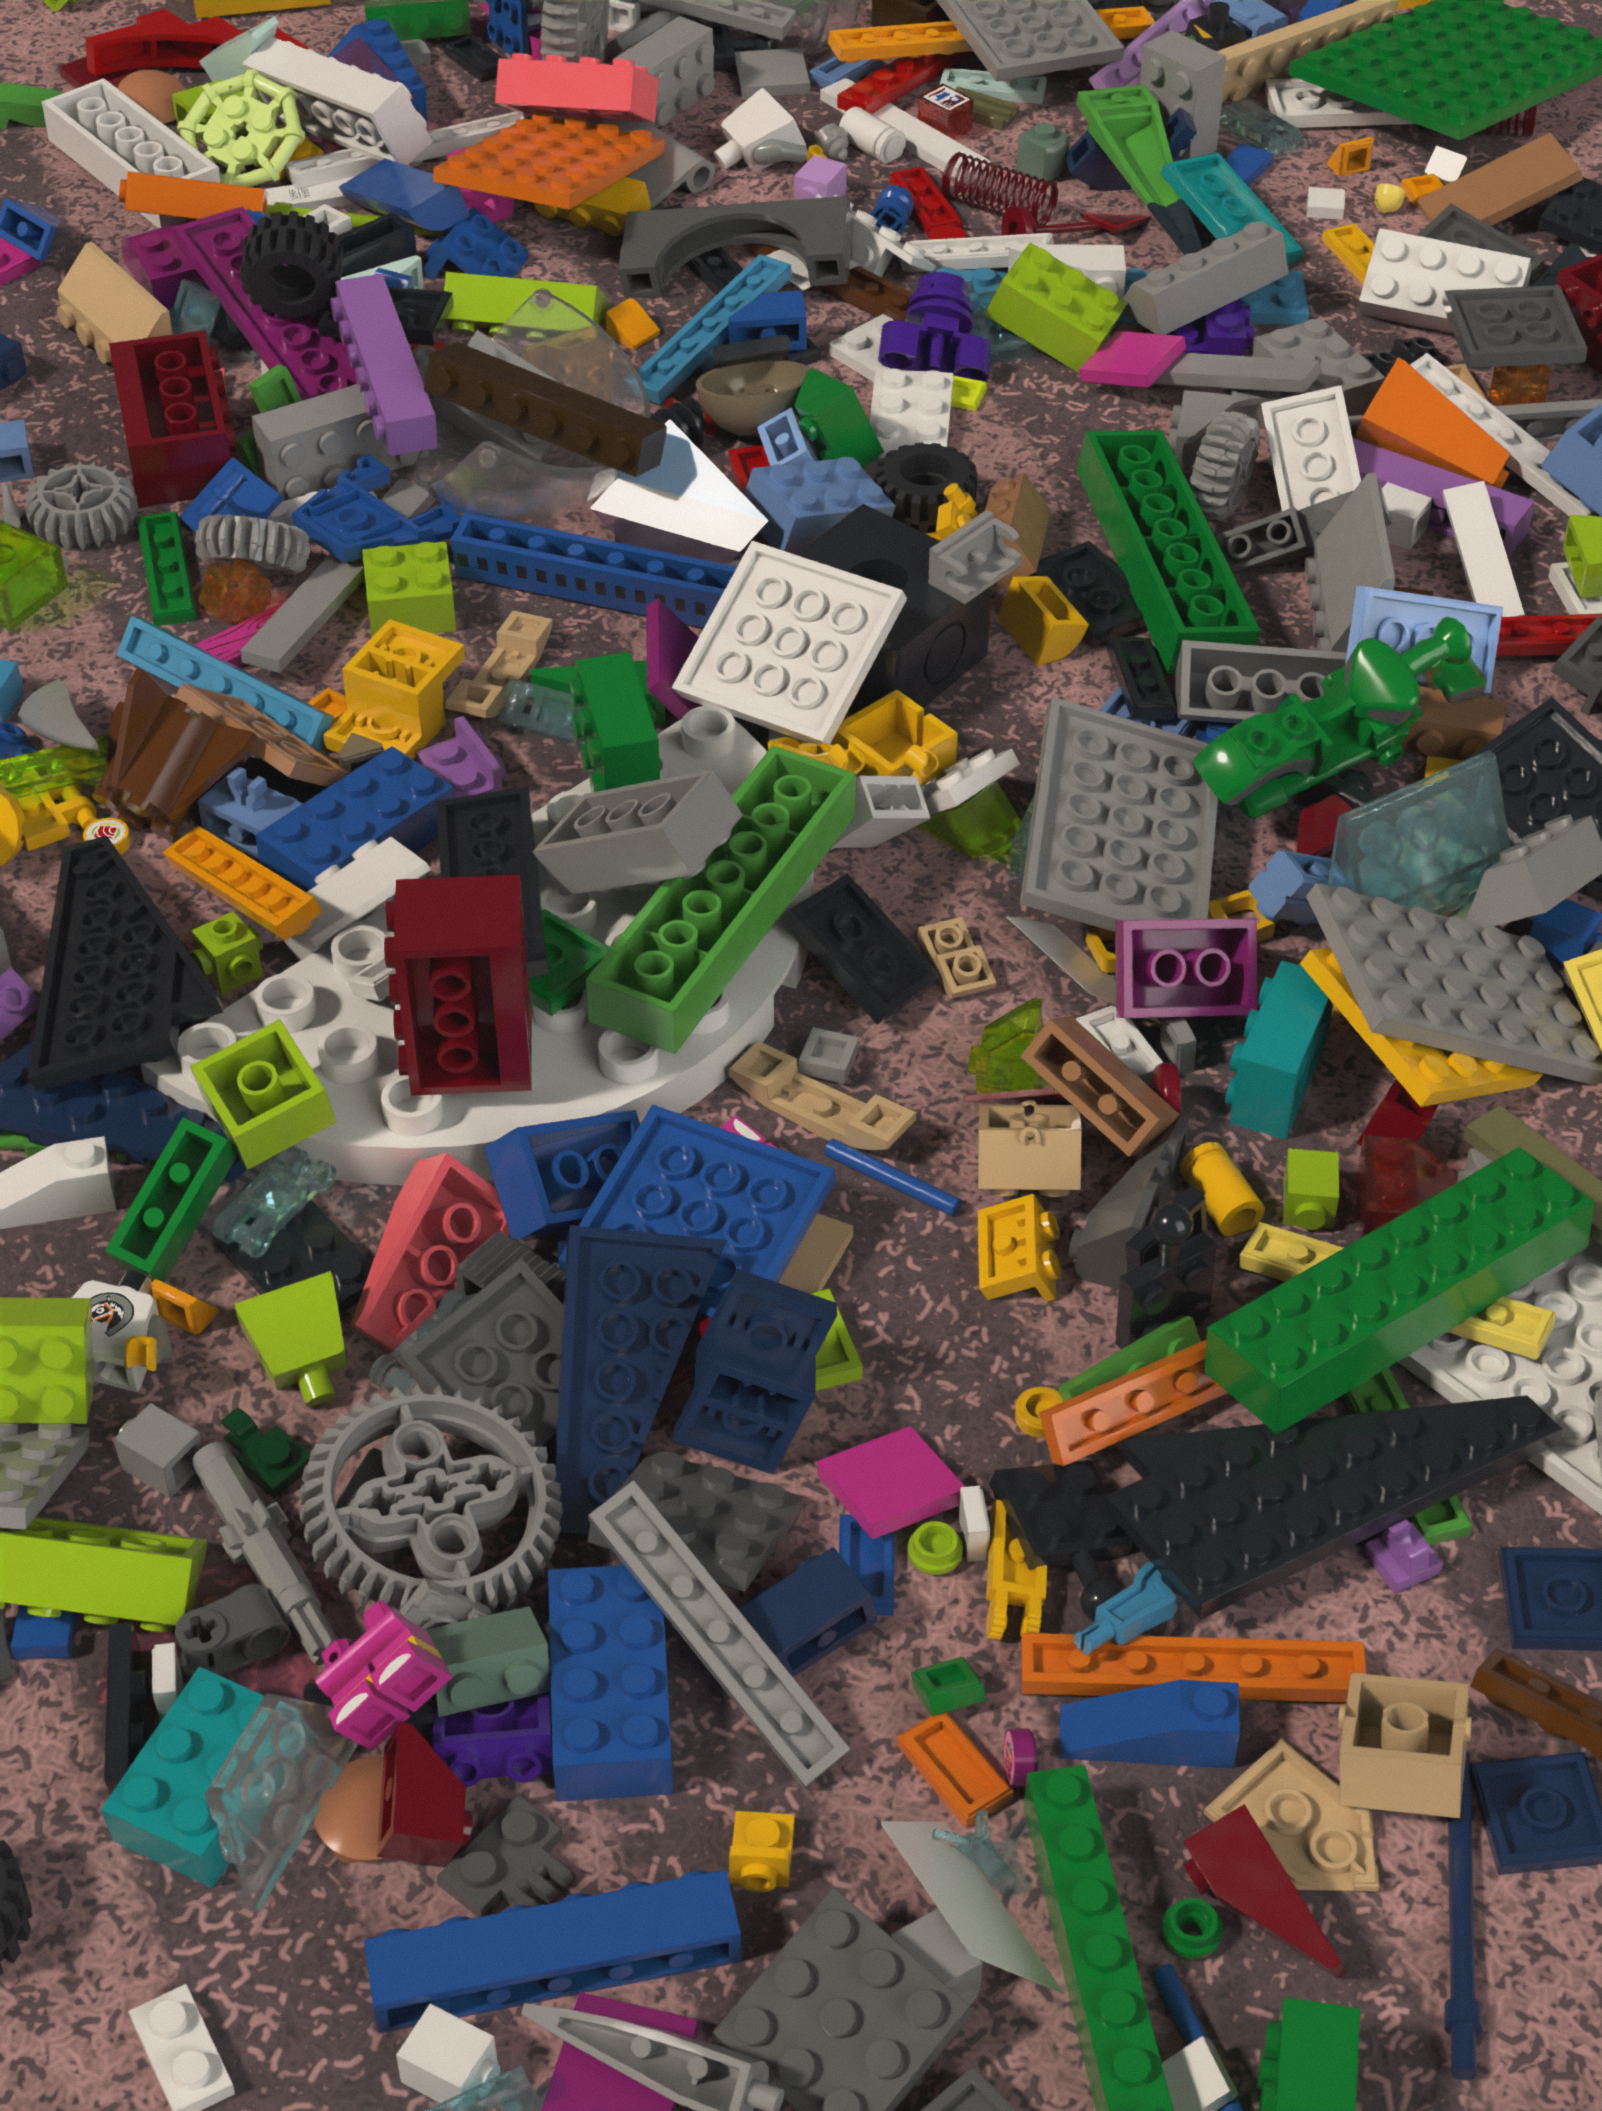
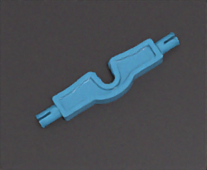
(1130, 1611)

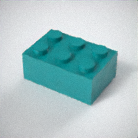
(1279, 1052)
(162, 1798)

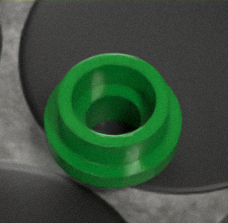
(1192, 1912)

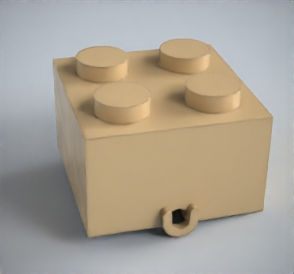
(1029, 1149)
(1404, 1744)

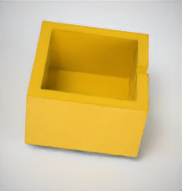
(889, 729)

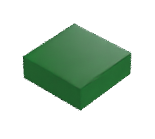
(948, 1686)

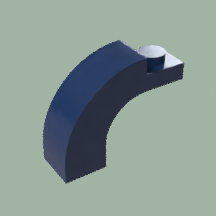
(1095, 169)

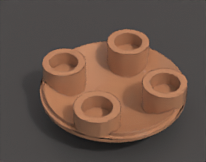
(152, 92)
(352, 1811)

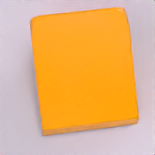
(1352, 157)
(630, 324)
(182, 1309)

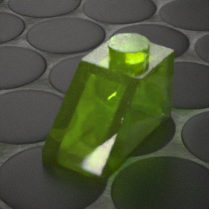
(977, 825)
(1002, 1043)

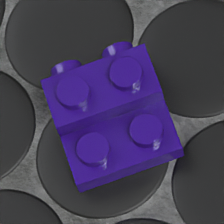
(1219, 332)
(497, 1740)

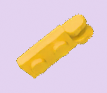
(1011, 1580)

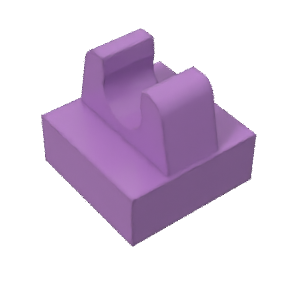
(1402, 1556)

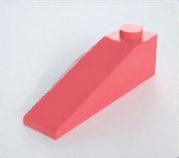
(431, 1229)

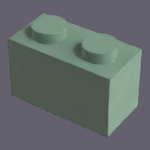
(491, 1660)

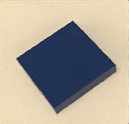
(1553, 1597)
(1539, 1812)

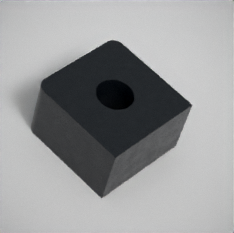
(934, 633)

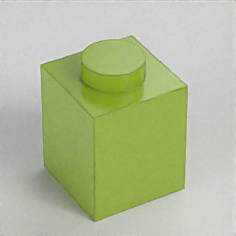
(1310, 1188)

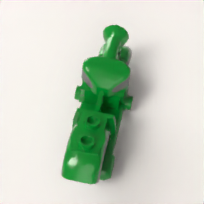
(1357, 719)

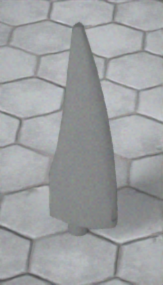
(54, 716)
(670, 2063)

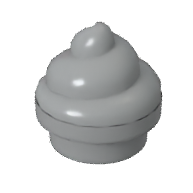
(832, 141)

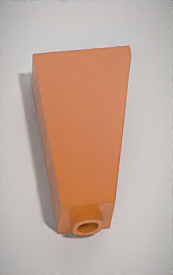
(186, 197)
(1425, 425)

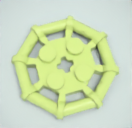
(250, 114)

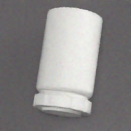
(873, 135)

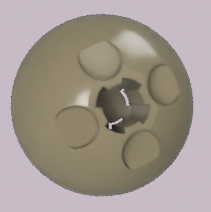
(750, 393)

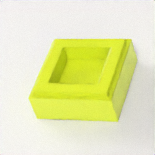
(967, 393)

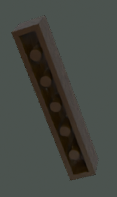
(545, 409)

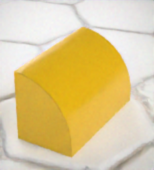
(1041, 619)

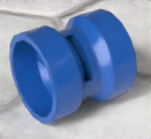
(893, 208)

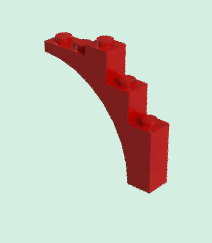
(161, 41)

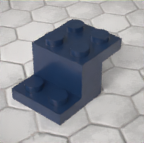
(755, 1372)

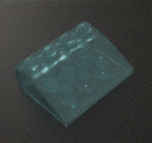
(1425, 839)

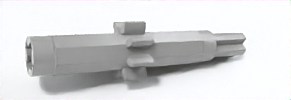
(260, 1538)

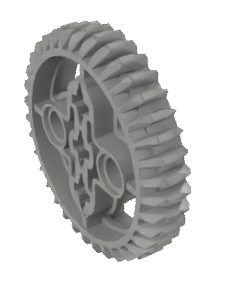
(574, 29)
(430, 1499)

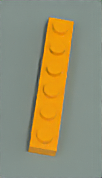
(243, 883)

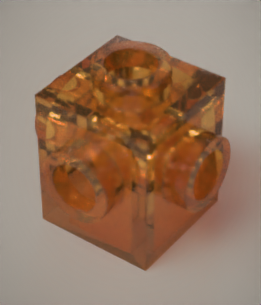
(1519, 385)
(235, 591)

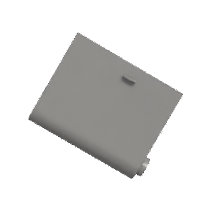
(672, 169)

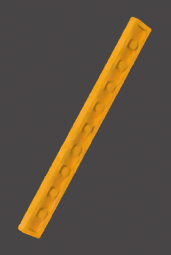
(945, 39)

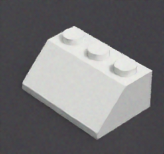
(356, 891)

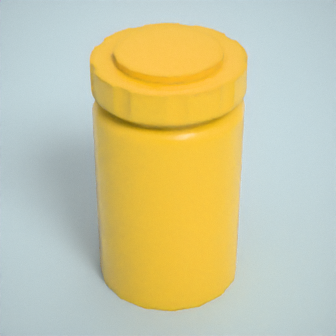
(1227, 1193)

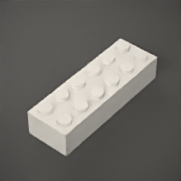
(344, 102)
(116, 135)

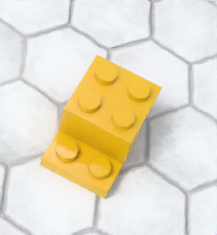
(396, 689)

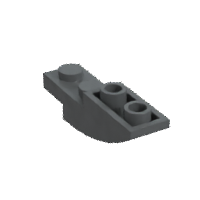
(1282, 536)

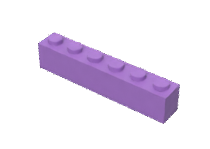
(384, 365)
(1510, 510)

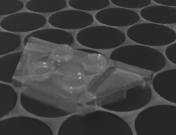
(274, 1789)

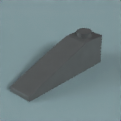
(1127, 1209)

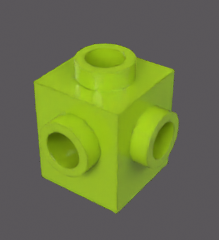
(227, 952)

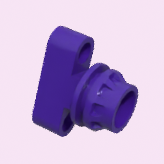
(937, 332)

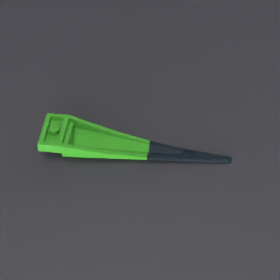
(1133, 136)

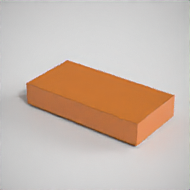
(954, 1768)

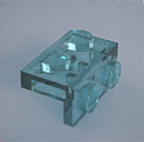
(194, 309)
(1004, 342)

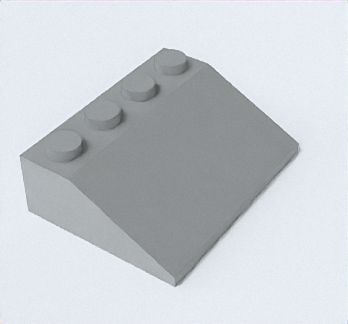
(1348, 555)

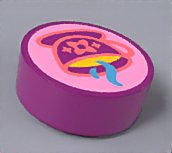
(1019, 1756)

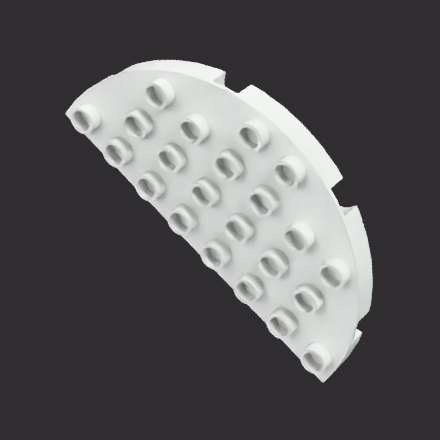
(575, 1063)

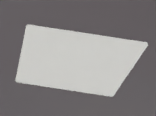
(1070, 958)
(967, 1901)

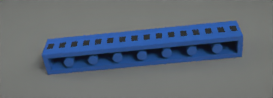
(587, 568)

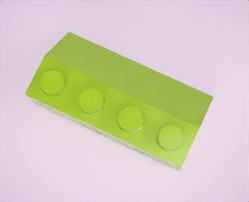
(492, 300)
(100, 1572)

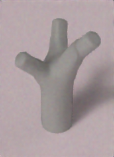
(11, 512)

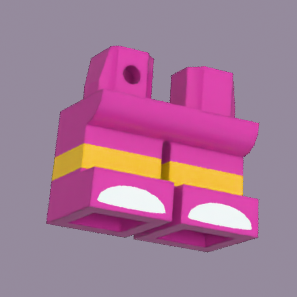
(380, 1676)

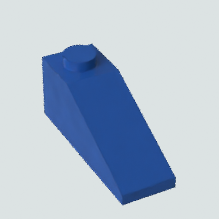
(1156, 1725)

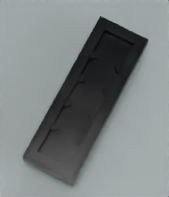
(126, 1690)

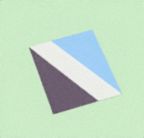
(681, 506)

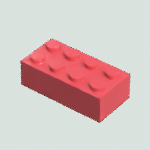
(577, 89)

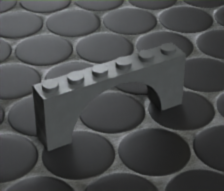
(666, 239)

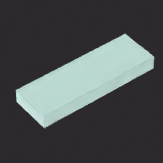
(1023, 89)

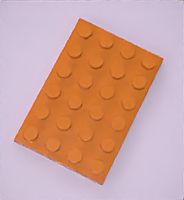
(550, 160)

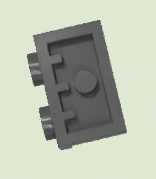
(1583, 665)

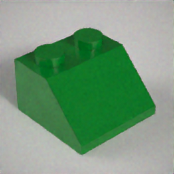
(835, 420)

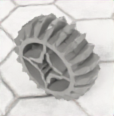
(1225, 464)
(81, 505)
(266, 543)

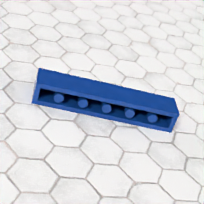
(553, 1949)

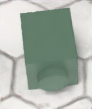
(1043, 152)

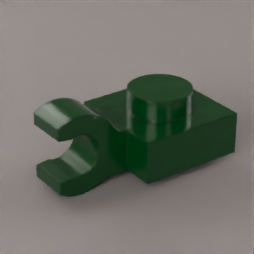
(268, 1459)

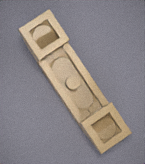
(517, 651)
(776, 1084)

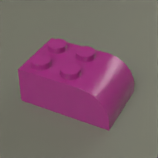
(159, 263)
(1186, 967)

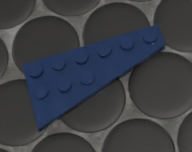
(116, 1105)
(621, 1337)

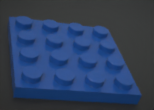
(712, 1185)

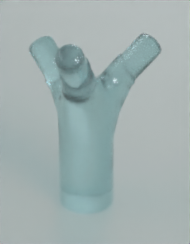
(981, 1851)

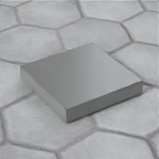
(774, 70)

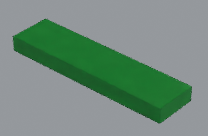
(166, 569)

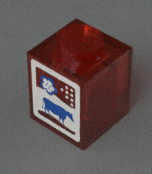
(946, 110)

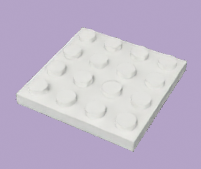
(789, 643)

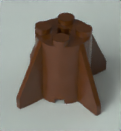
(163, 758)

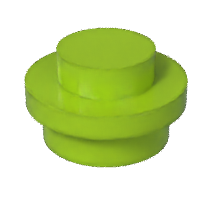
(935, 1548)

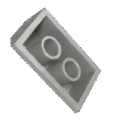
(1538, 872)

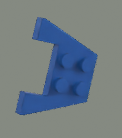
(354, 520)

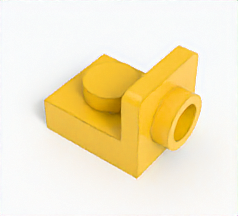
(761, 1850)

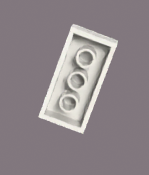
(1413, 271)

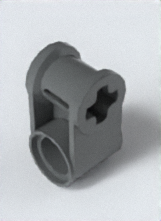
(233, 1630)

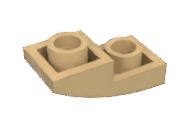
(956, 958)

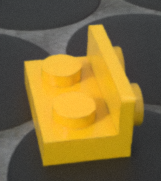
(1018, 1249)

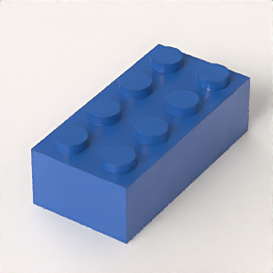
(375, 801)
(607, 1686)

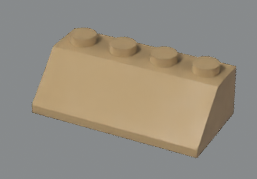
(108, 304)

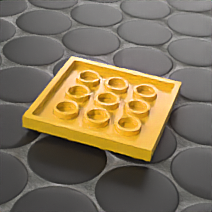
(1424, 1071)

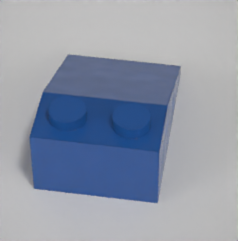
(556, 1170)

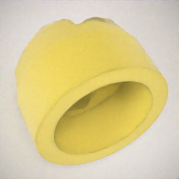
(1389, 197)

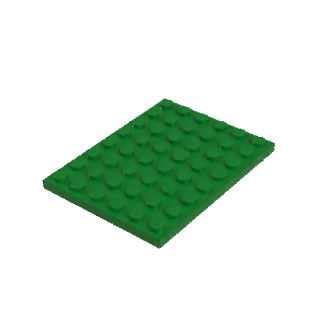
(1456, 64)

